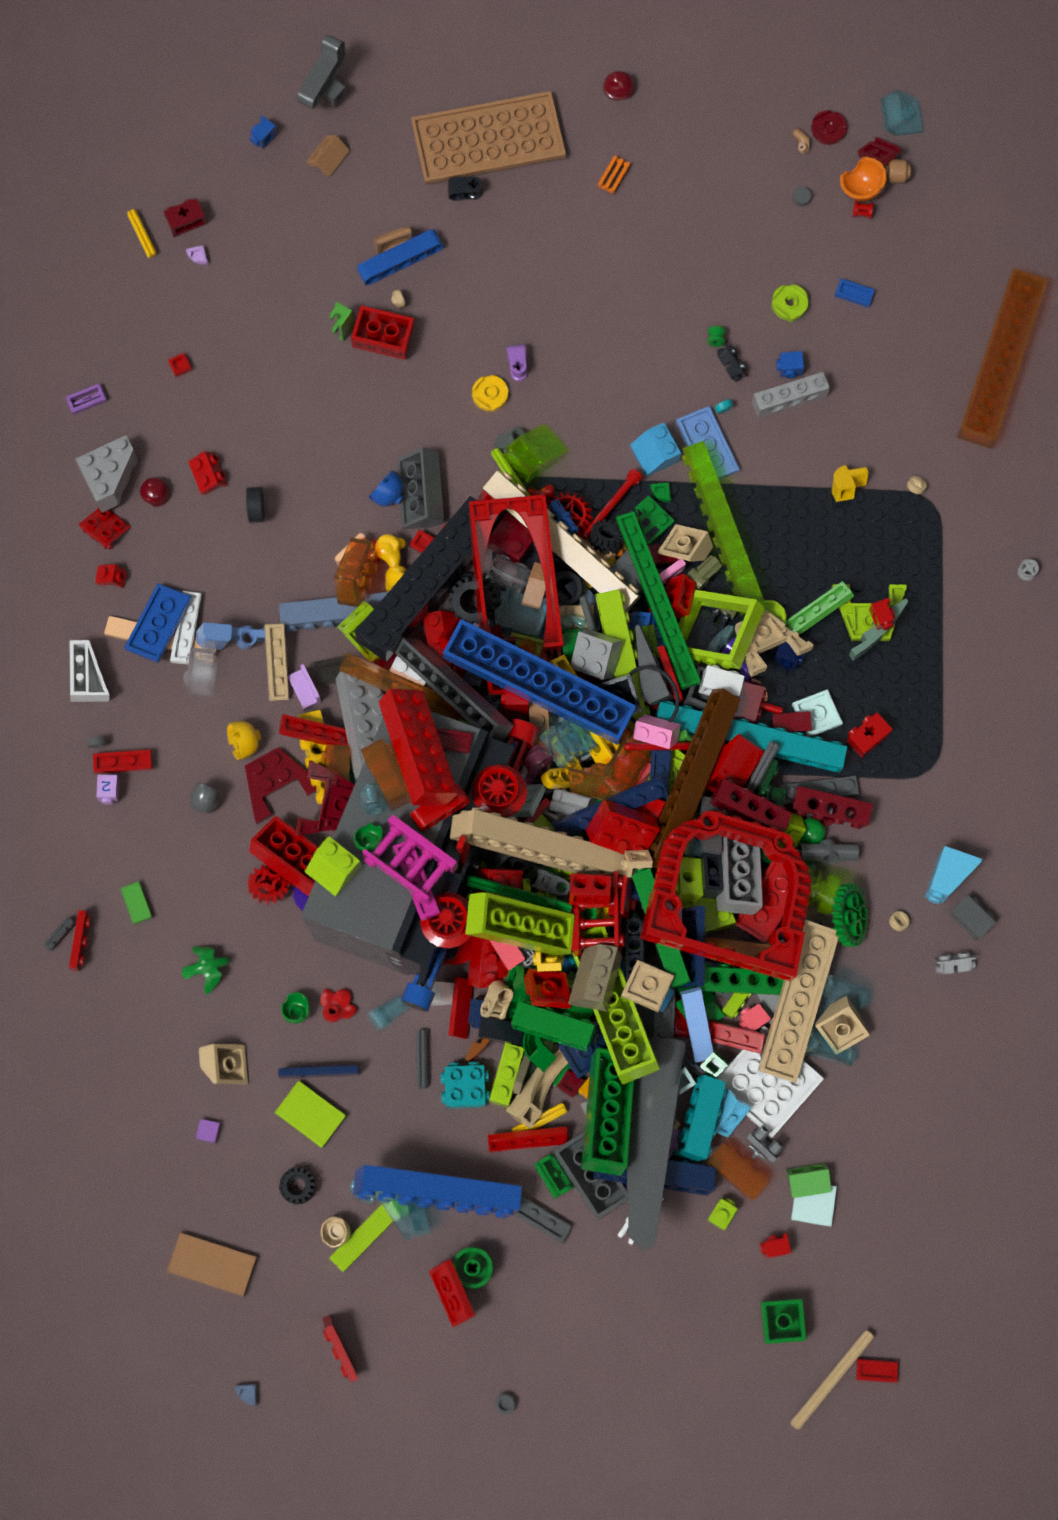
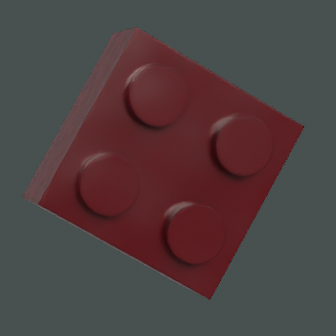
(511, 539)

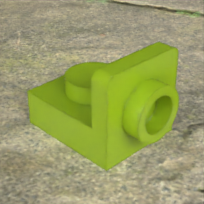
(723, 1213)

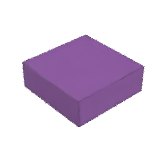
(207, 1131)

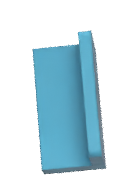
(732, 1113)

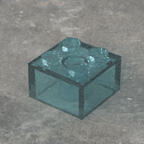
(567, 742)

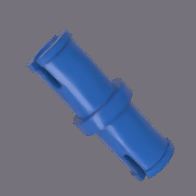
(564, 516)

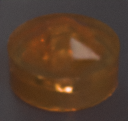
(528, 645)

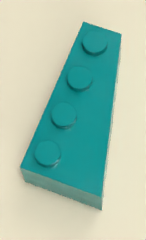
(701, 1120)

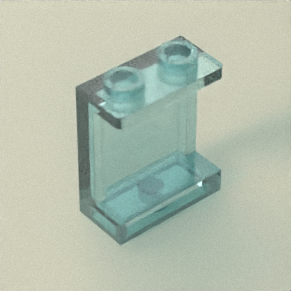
(519, 617)

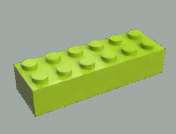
(519, 924)

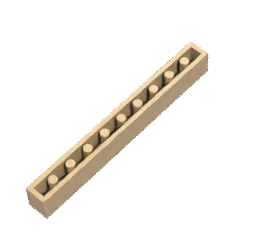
(568, 546)

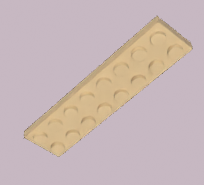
(799, 1005)

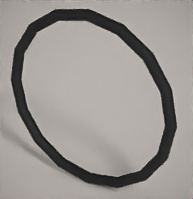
(671, 682)

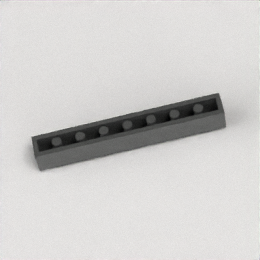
(453, 688)

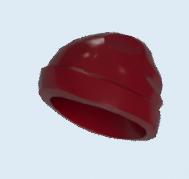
(618, 85)

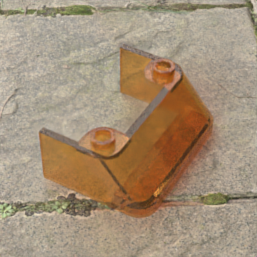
(619, 775)

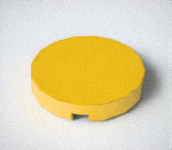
(490, 393)

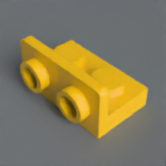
(548, 962)

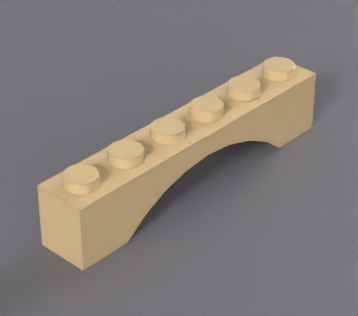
(529, 1104)

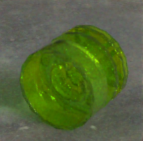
(823, 890)

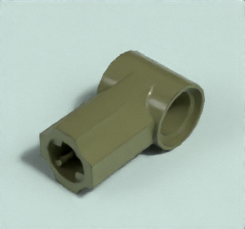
(704, 572)

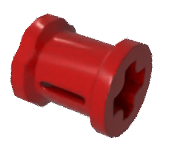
(866, 209)

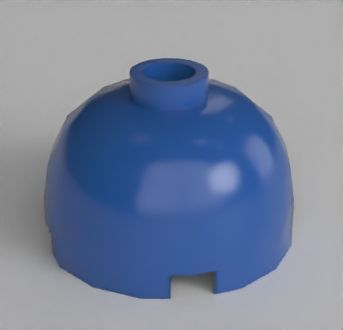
(388, 490)

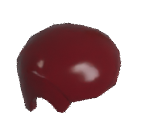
(154, 492)

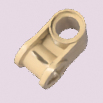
(496, 1000)

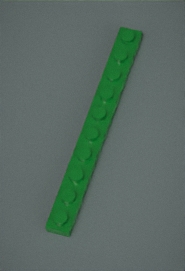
(658, 600)

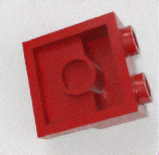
(547, 988)

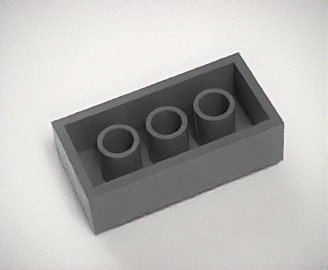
(598, 1195)

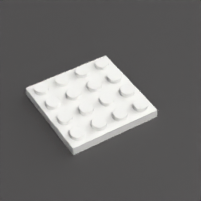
(770, 1097)

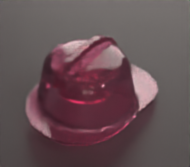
(536, 762)

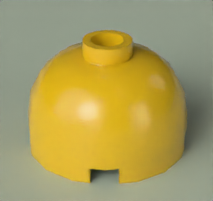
(244, 739)

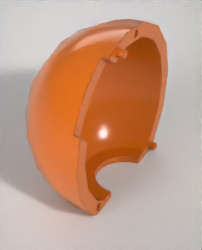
(865, 180)

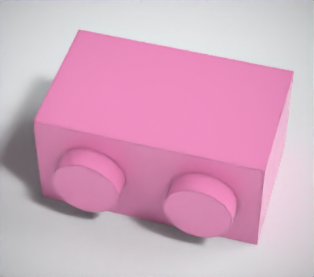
(656, 731)

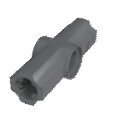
(829, 852)

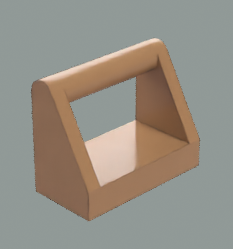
(391, 239)

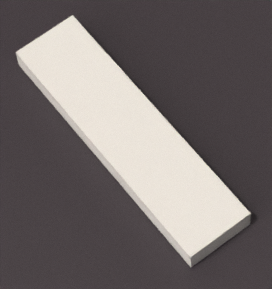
(186, 630)

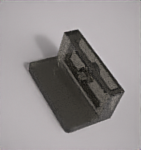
(328, 670)

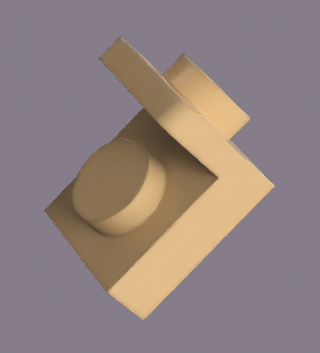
(635, 859)

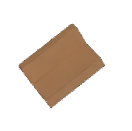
(328, 154)

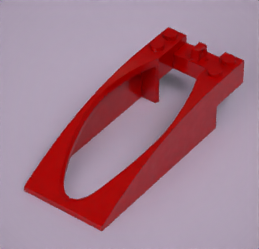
(535, 515)

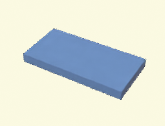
(703, 426)

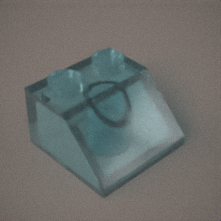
(901, 114)

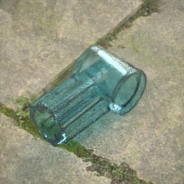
(383, 1015)

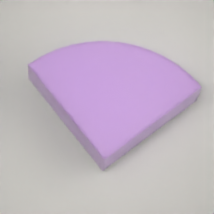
(197, 255)

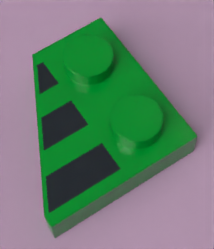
(652, 519)

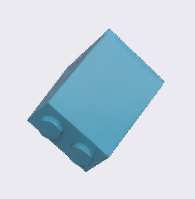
(949, 873)

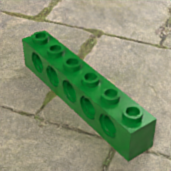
(742, 983)

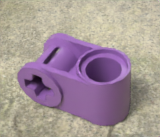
(517, 360)

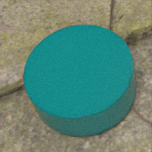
(724, 406)

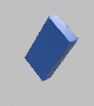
(854, 293)

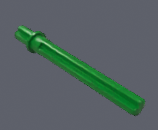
(518, 894)

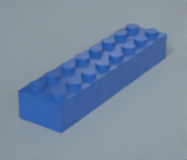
(437, 1191)

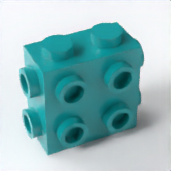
(464, 1086)

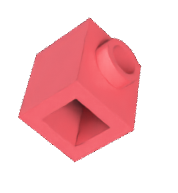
(753, 1018)

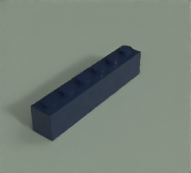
(679, 1177)

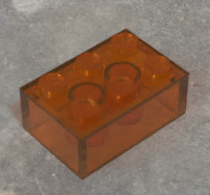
(355, 572)
(386, 773)

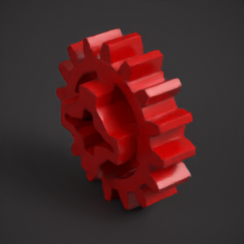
(266, 887)

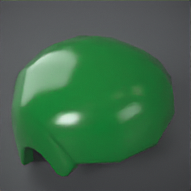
(814, 831)
(368, 837)
(295, 1008)

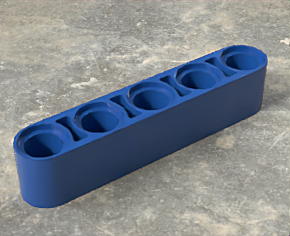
(400, 257)

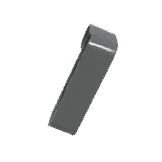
(323, 71)

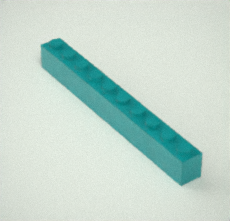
(792, 746)

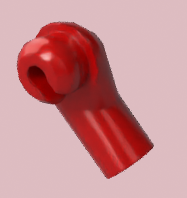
(548, 491)

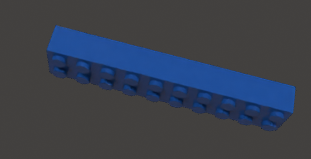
(539, 681)

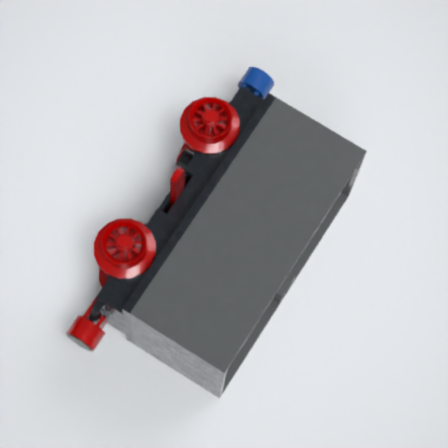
(378, 915)

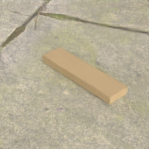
(276, 662)

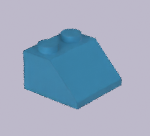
(655, 449)

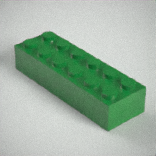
(606, 1117)

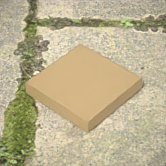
(647, 986)

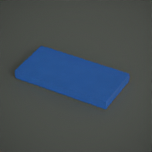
(158, 623)

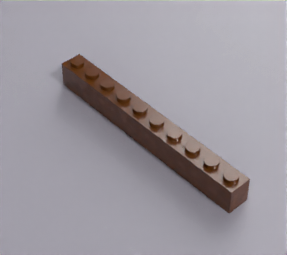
(696, 766)

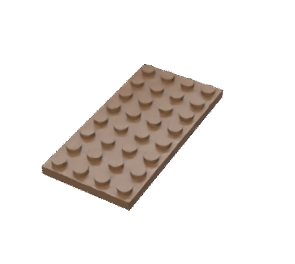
(488, 137)

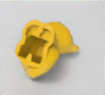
(388, 549)

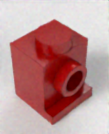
(882, 614)
(775, 1247)

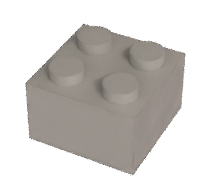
(596, 654)

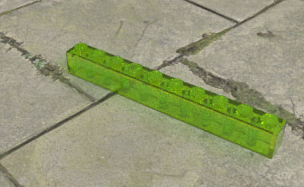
(721, 523)

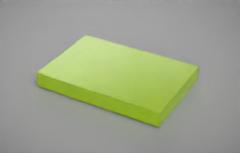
(310, 1114)

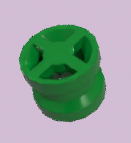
(716, 336)

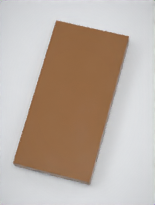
(211, 1264)

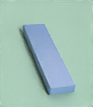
(697, 1023)

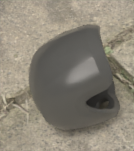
(204, 798)

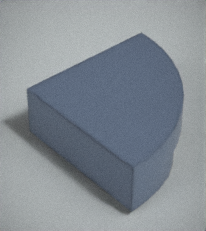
(247, 1393)

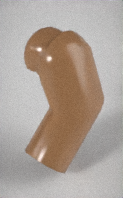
(804, 140)

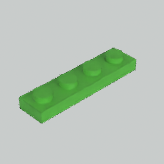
(819, 608)

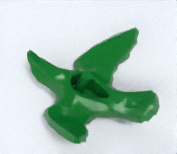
(207, 965)

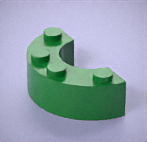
(540, 1049)

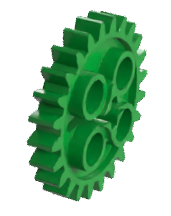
(850, 915)

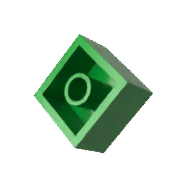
(782, 1321)

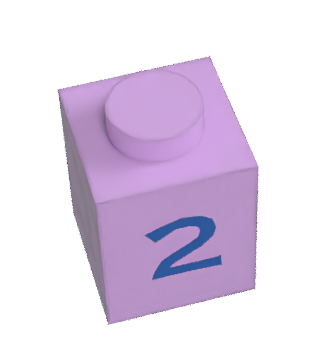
(108, 789)

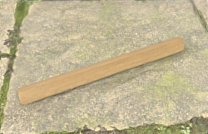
(832, 1379)

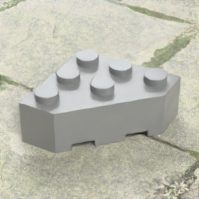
(108, 471)

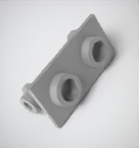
(947, 962)

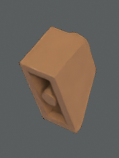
(535, 588)

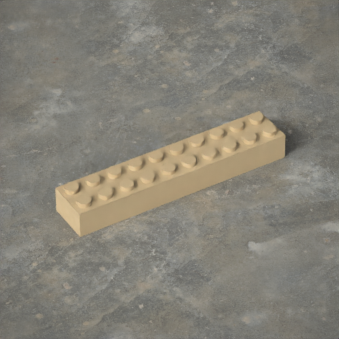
(535, 843)

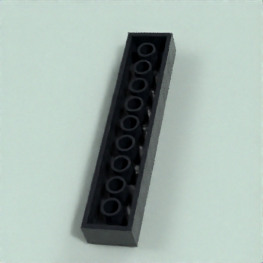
(420, 586)

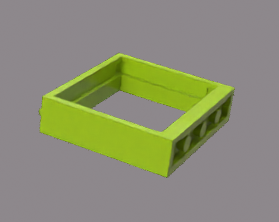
(744, 637)

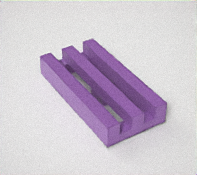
(89, 404)

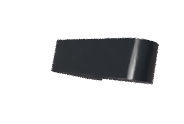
(631, 940)

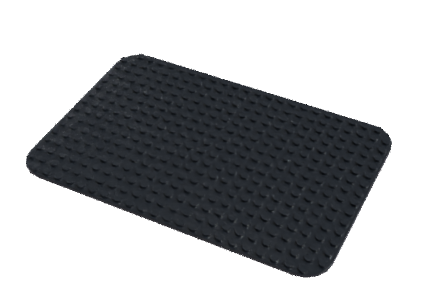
(798, 550)

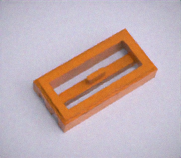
(620, 162)

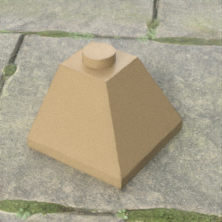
(687, 544)
(841, 1025)
(224, 1063)

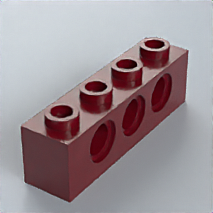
(722, 799)
(861, 809)

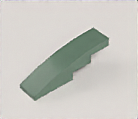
(873, 635)

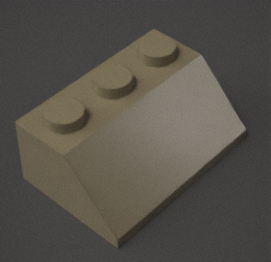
(596, 977)

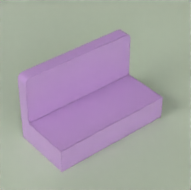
(304, 688)

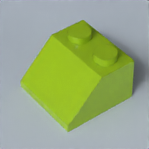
(333, 866)

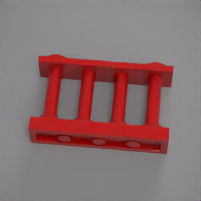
(579, 942)

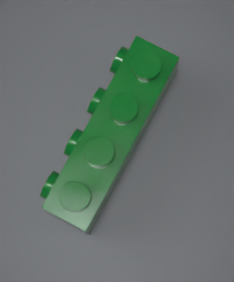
(553, 1026)

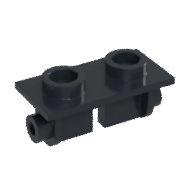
(728, 356)

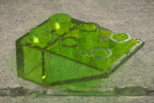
(534, 452)

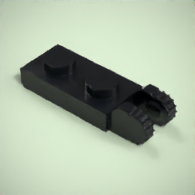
(709, 631)

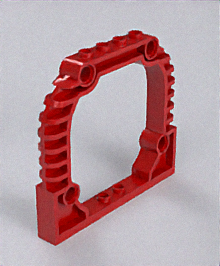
(665, 927)

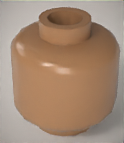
(898, 171)

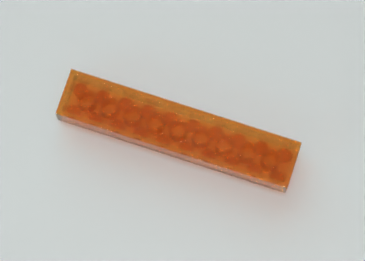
(1002, 358)

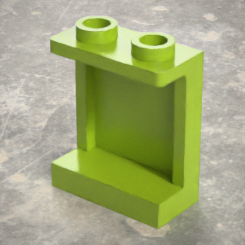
(352, 623)

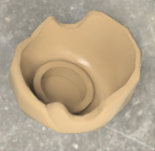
(335, 1232)

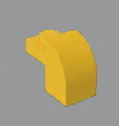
(846, 481)

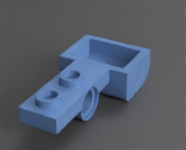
(218, 635)

